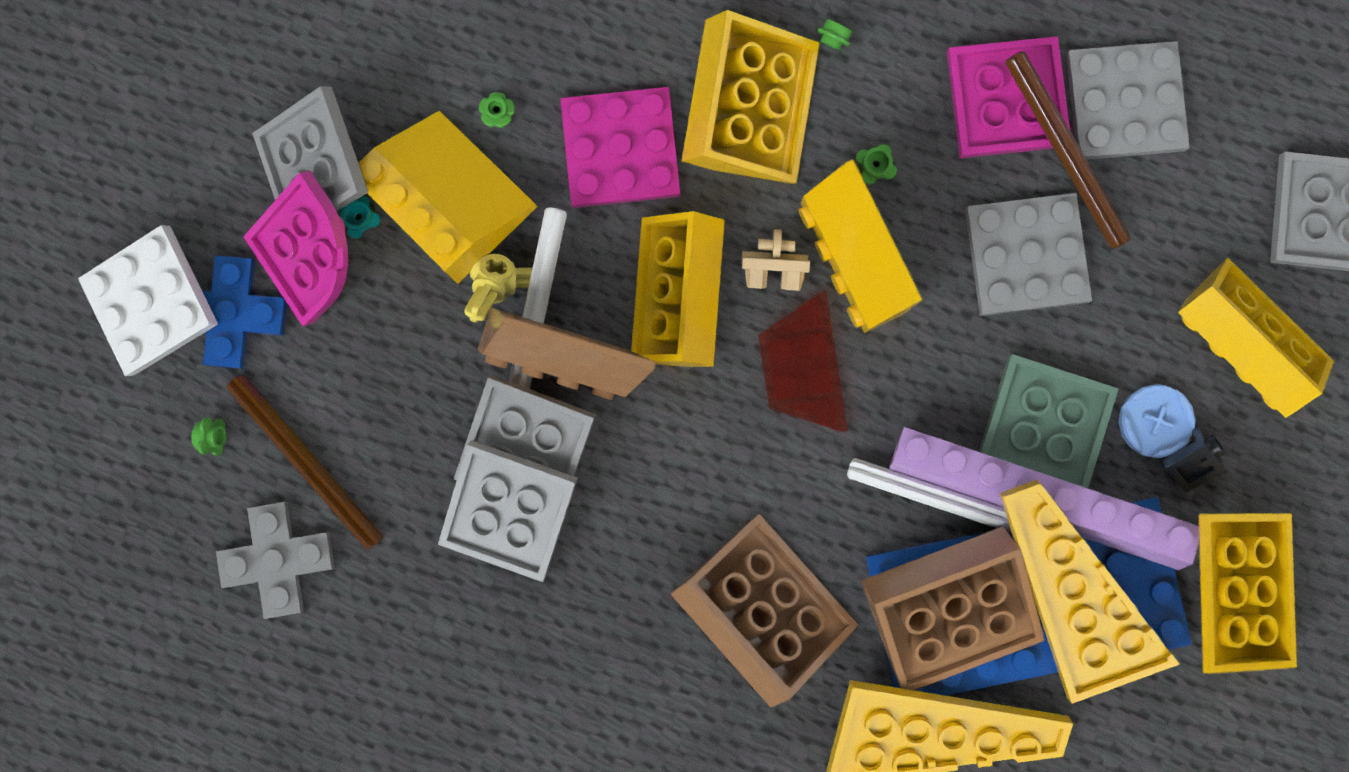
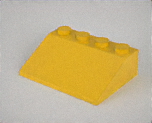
(750, 99)
(444, 193)
(858, 249)
(1247, 592)

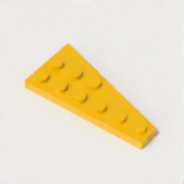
(1085, 613)
(931, 732)

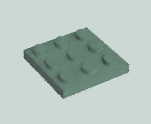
(1048, 420)

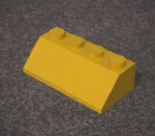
(678, 289)
(1257, 339)

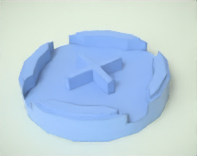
(1156, 421)

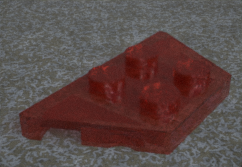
(803, 366)

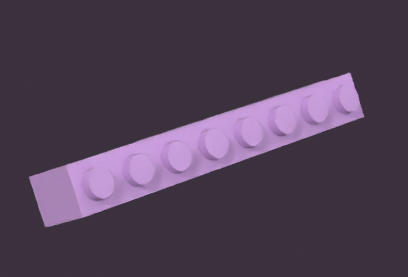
(1089, 512)

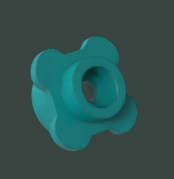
(368, 219)

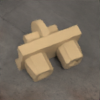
(758, 263)

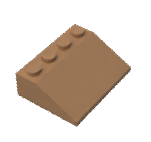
(561, 354)
(954, 609)
(765, 611)

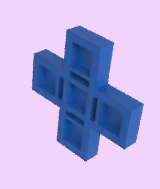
(238, 312)

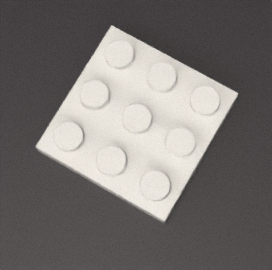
(147, 300)

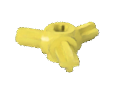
(493, 283)

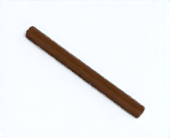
(1067, 149)
(304, 462)

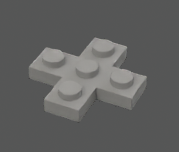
(275, 560)

